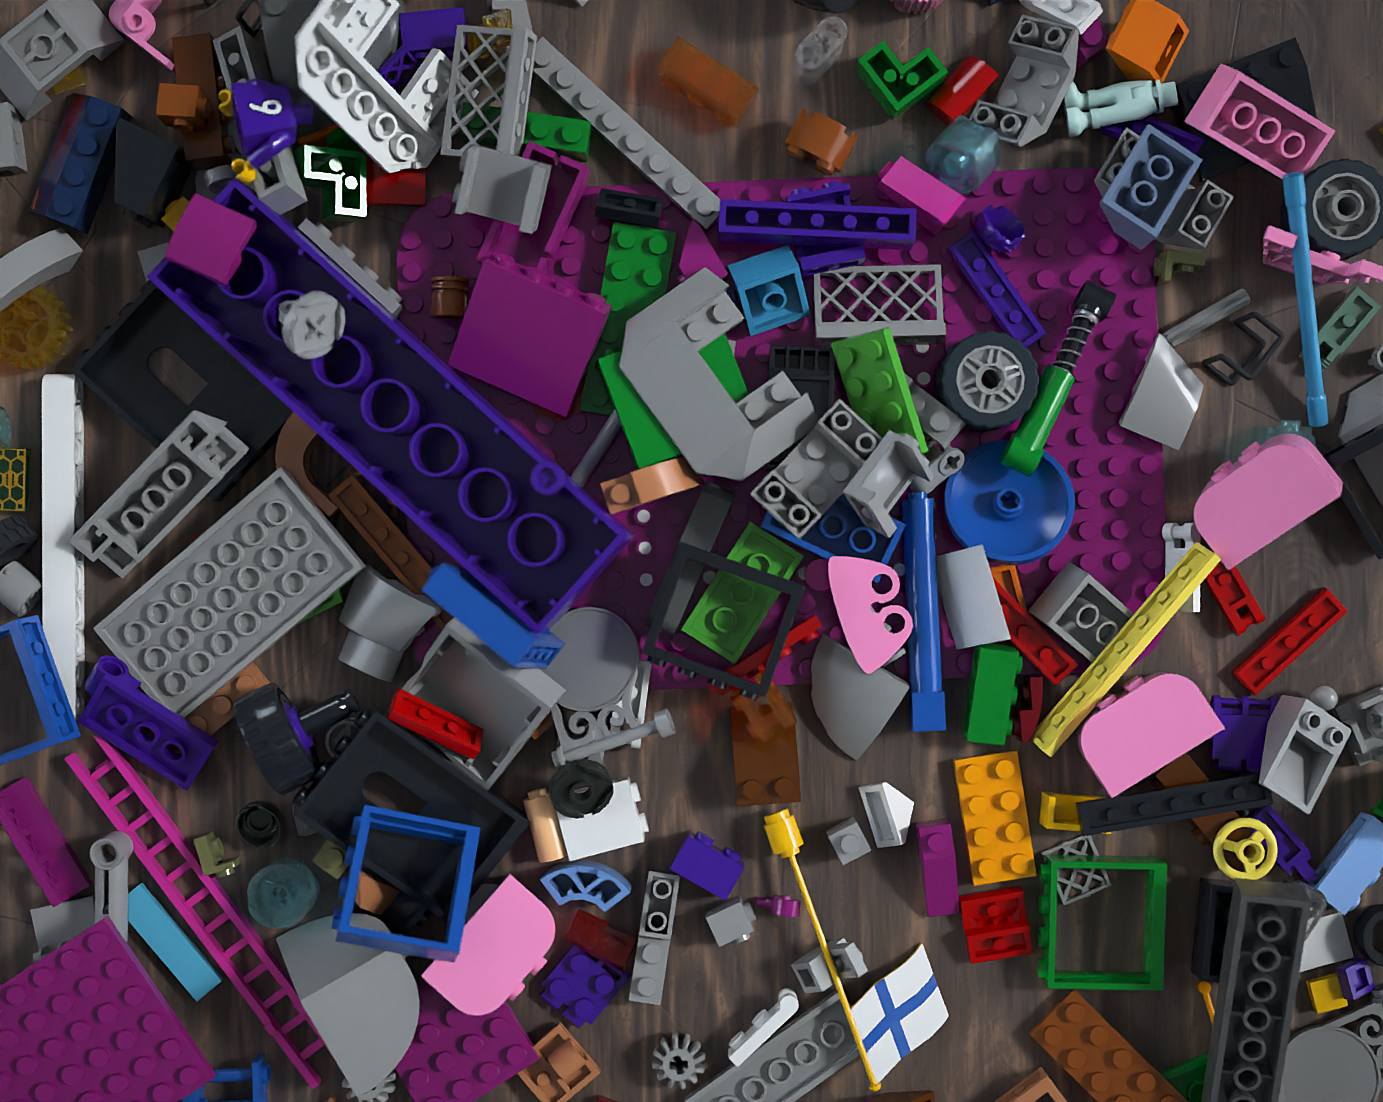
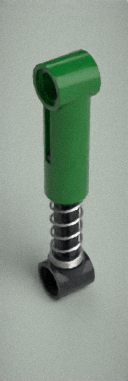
(1027, 443)

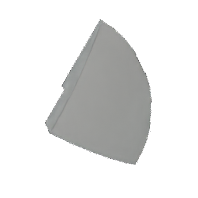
(850, 701)

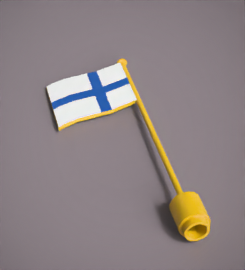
(894, 1011)

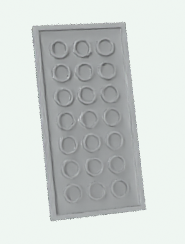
(230, 595)

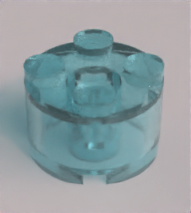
(964, 155)
(264, 890)

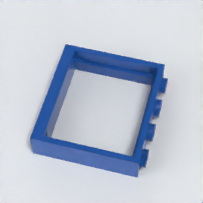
(490, 618)
(44, 686)
(421, 827)

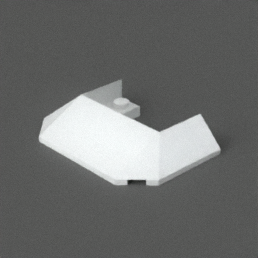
(389, 127)

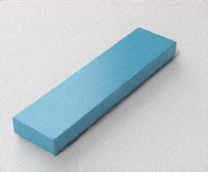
(171, 943)

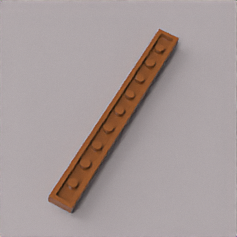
(393, 548)

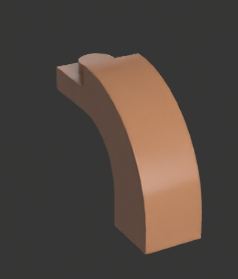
(295, 452)
(650, 484)

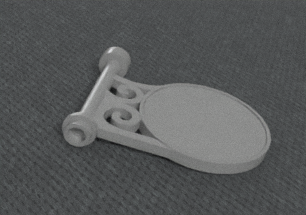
(597, 673)
(1334, 1062)

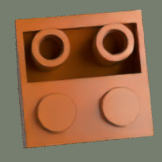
(1146, 40)

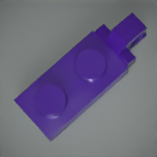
(1291, 852)

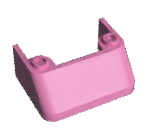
(137, 23)

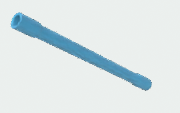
(1295, 201)

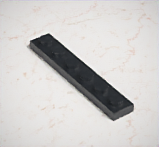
(1172, 804)

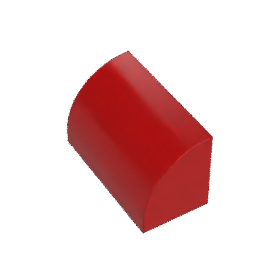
(961, 89)

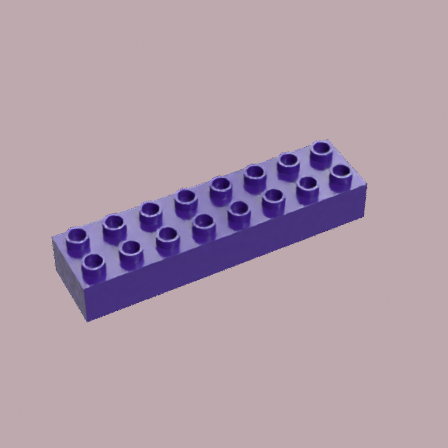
(404, 421)

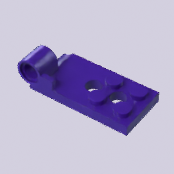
(121, 710)

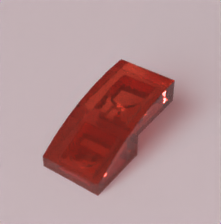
(599, 940)

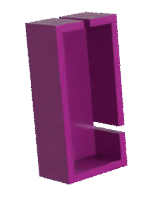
(559, 204)

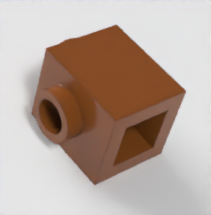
(182, 106)

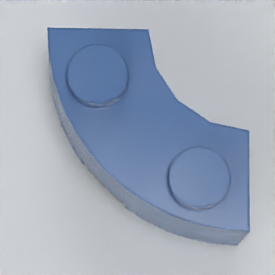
(586, 882)

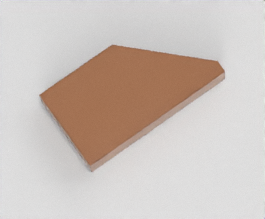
(374, 893)

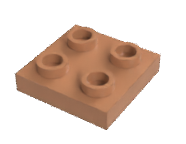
(561, 1068)

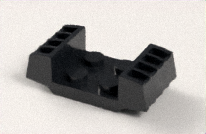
(811, 373)

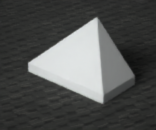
(887, 813)

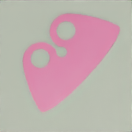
(853, 598)

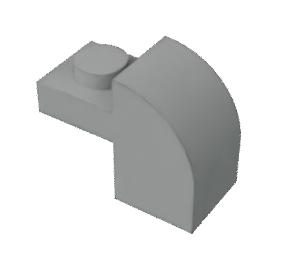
(813, 969)

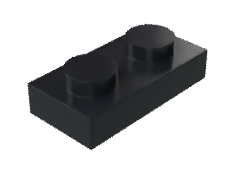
(629, 207)

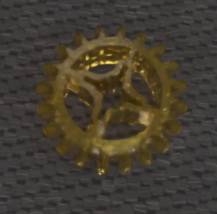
(22, 314)

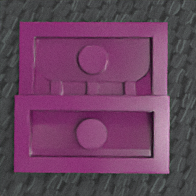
(210, 239)

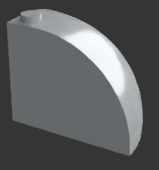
(355, 997)

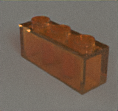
(706, 83)

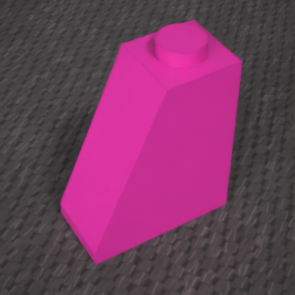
(917, 189)

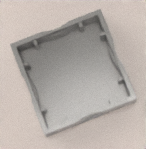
(486, 690)

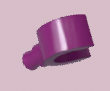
(780, 905)

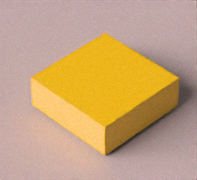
(1326, 993)

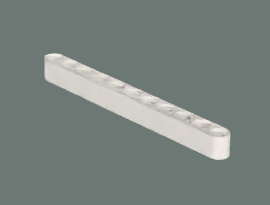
(60, 521)

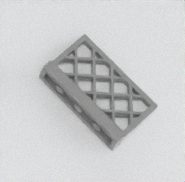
(514, 90)
(903, 332)

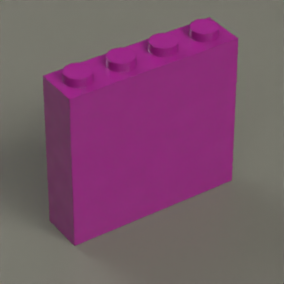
(529, 333)

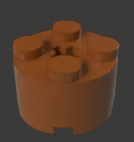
(819, 141)

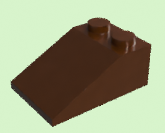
(764, 770)

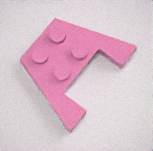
(1324, 265)

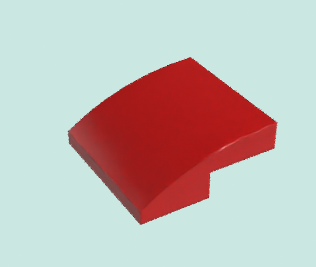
(394, 188)
(995, 924)

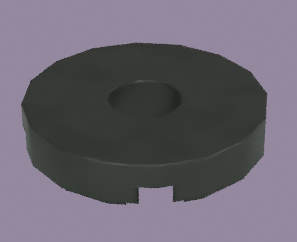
(576, 774)

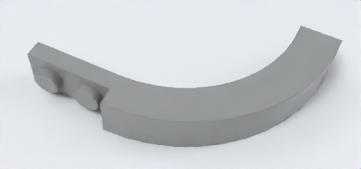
(36, 263)

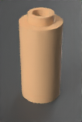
(544, 826)

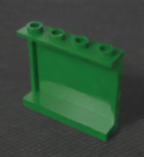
(642, 431)

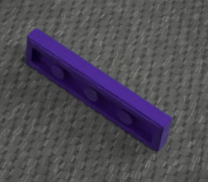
(995, 289)

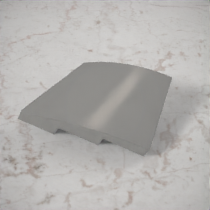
(1163, 397)
(386, 610)

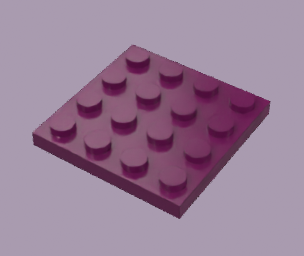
(462, 1053)

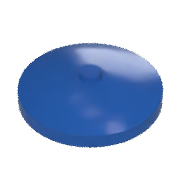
(1006, 511)

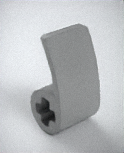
(370, 657)

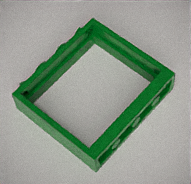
(1154, 925)

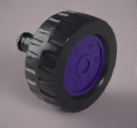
(283, 736)

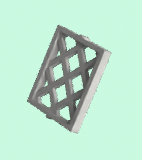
(1086, 892)

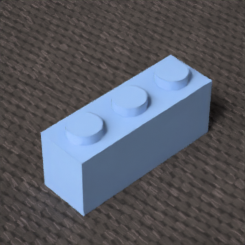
(1351, 864)

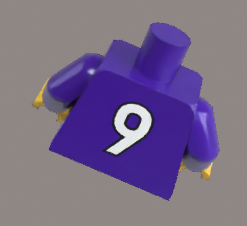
(263, 122)

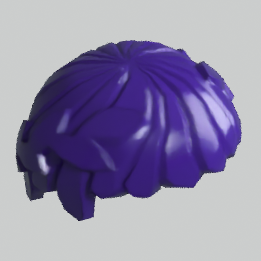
(1000, 229)

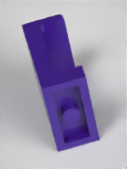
(825, 258)

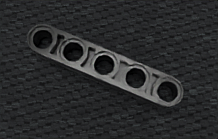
(701, 533)

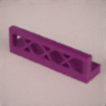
(41, 843)

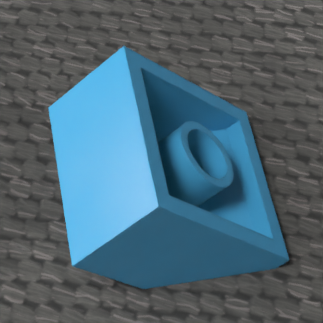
(769, 290)

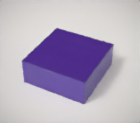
(1355, 978)

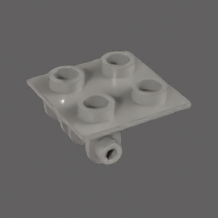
(61, 923)

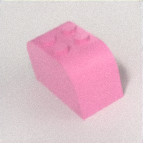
(1263, 496)
(1144, 729)
(496, 951)

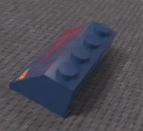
(78, 163)

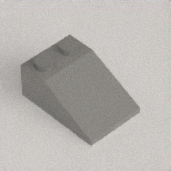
(1081, 611)

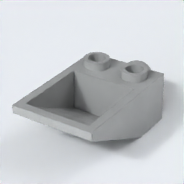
(1302, 752)

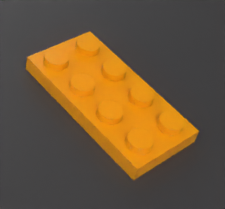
(994, 817)

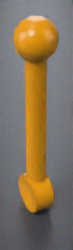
(1204, 987)

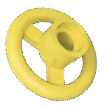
(1257, 850)

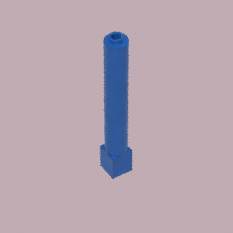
(921, 586)

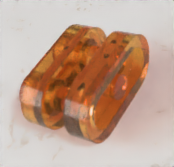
(760, 724)

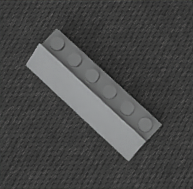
(160, 493)

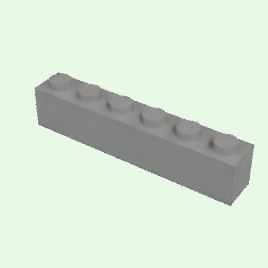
(278, 180)

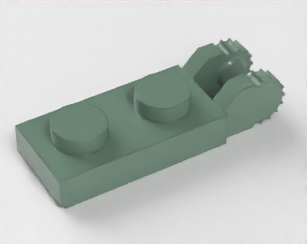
(1345, 324)

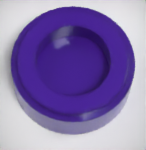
(547, 478)

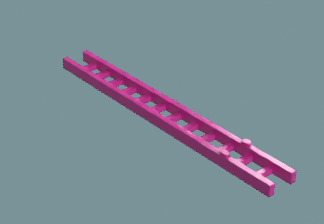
(185, 908)

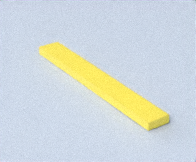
(1124, 648)

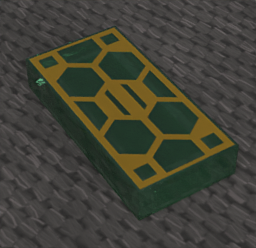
(15, 479)

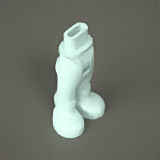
(1116, 104)

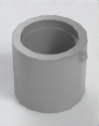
(19, 589)

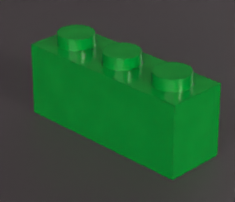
(991, 693)

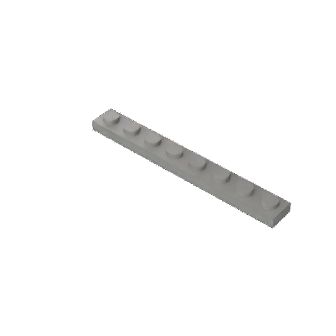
(625, 135)

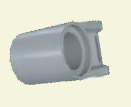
(938, 466)

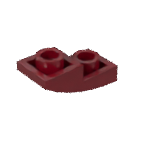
(1027, 717)

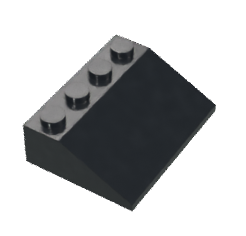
(1275, 68)

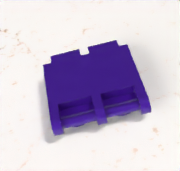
(1243, 732)
(581, 986)

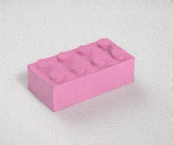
(1258, 124)

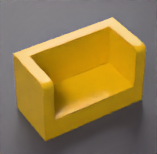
(1060, 810)

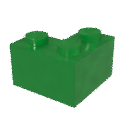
(897, 85)
(341, 178)

